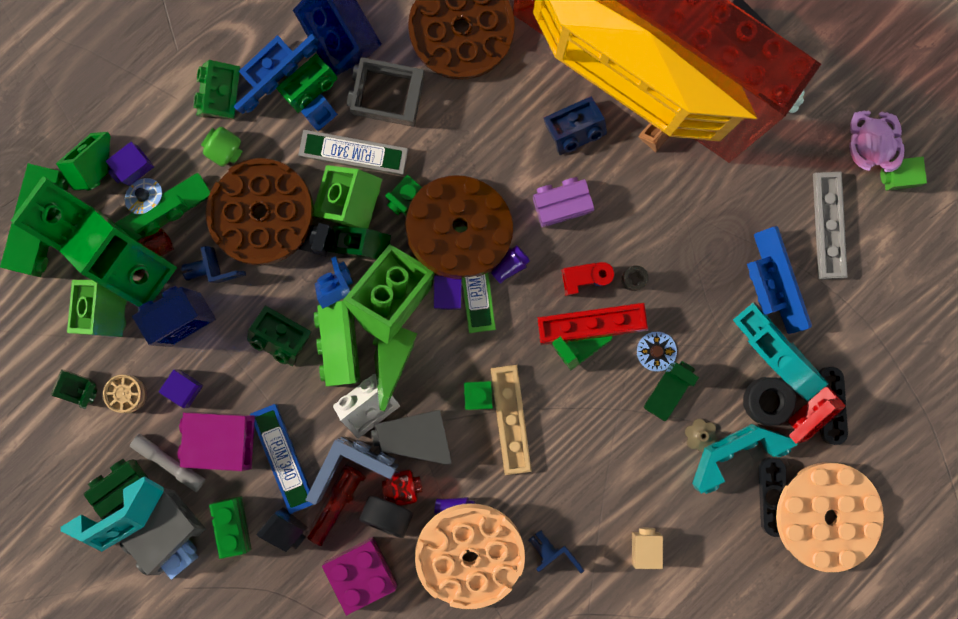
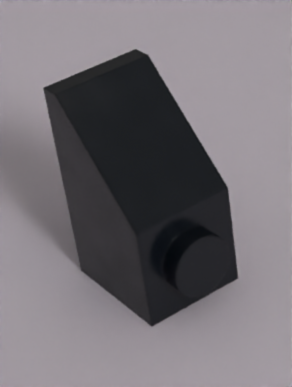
(283, 530)

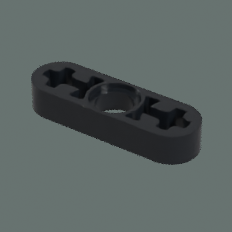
(842, 425)
(763, 490)

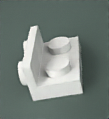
(361, 409)

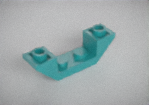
(708, 474)
(139, 503)

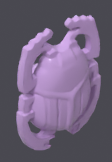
(876, 141)

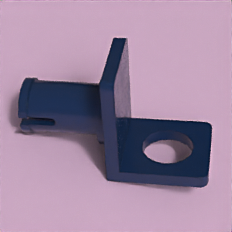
(210, 267)
(549, 553)

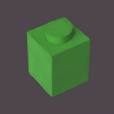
(908, 175)

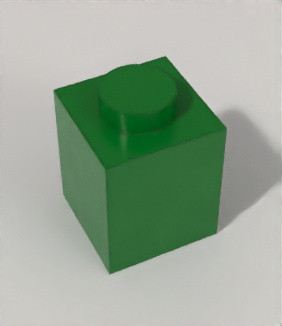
(478, 395)

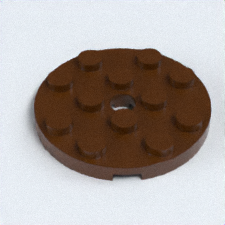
(459, 53)
(233, 205)
(454, 252)

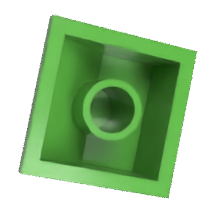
(347, 196)
(95, 310)

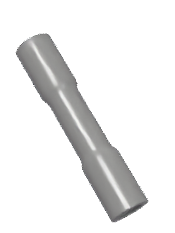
(153, 453)

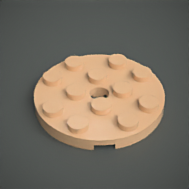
(803, 512)
(479, 531)

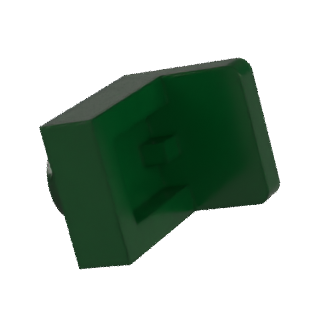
(74, 388)

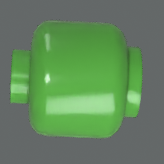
(221, 146)

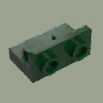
(278, 336)

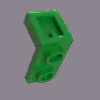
(577, 351)

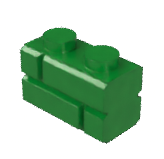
(230, 527)

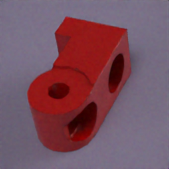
(598, 274)

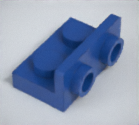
(334, 286)

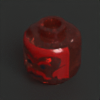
(402, 488)

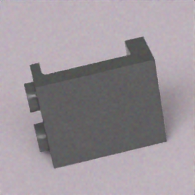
(163, 533)

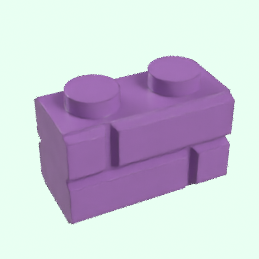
(562, 202)

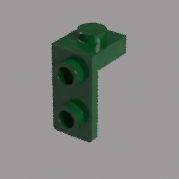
(670, 389)

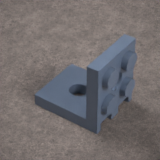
(355, 451)

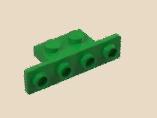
(171, 207)

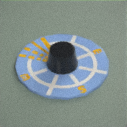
(143, 195)

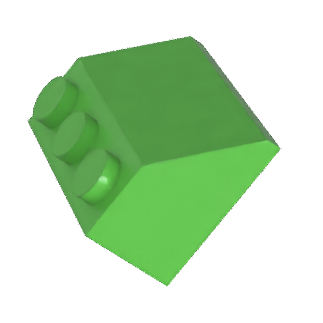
(389, 293)
(337, 345)

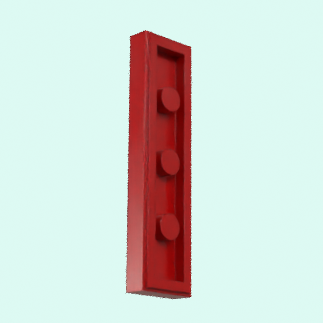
(593, 323)

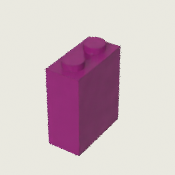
(216, 441)

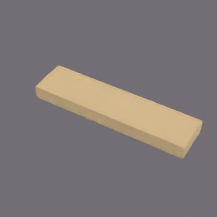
(511, 420)

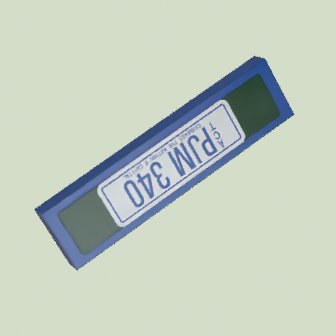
(282, 458)

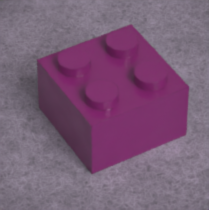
(359, 576)

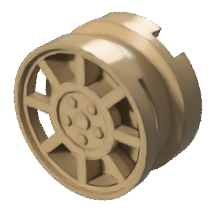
(124, 394)

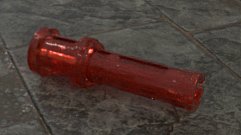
(342, 494)

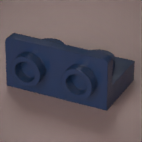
(576, 125)

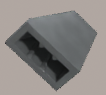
(414, 436)

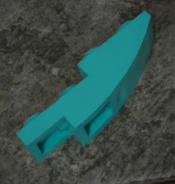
(779, 352)

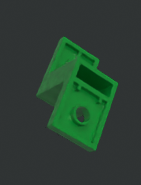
(93, 243)

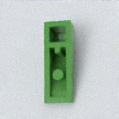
(390, 362)

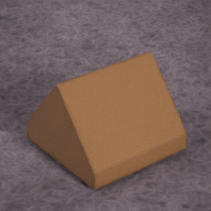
(653, 137)

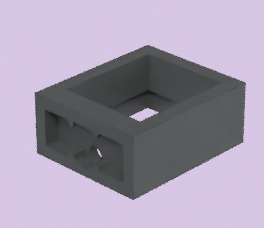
(360, 75)

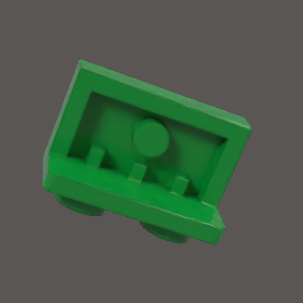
(307, 83)

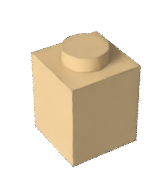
(647, 549)

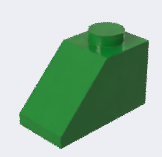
(86, 162)

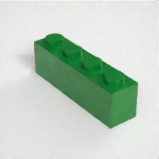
(22, 250)

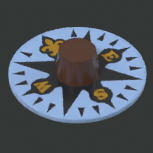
(656, 351)

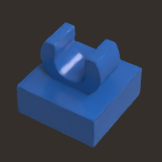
(319, 112)

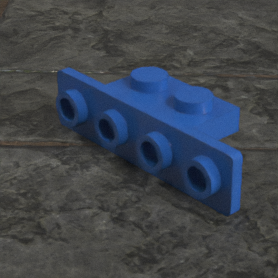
(270, 67)
(776, 281)

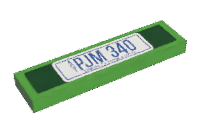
(478, 301)

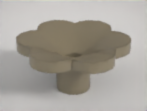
(694, 434)

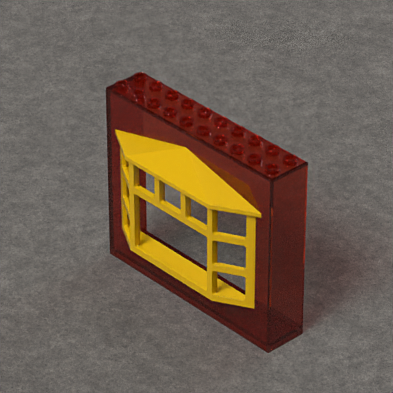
(679, 63)

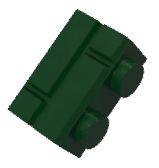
(107, 492)

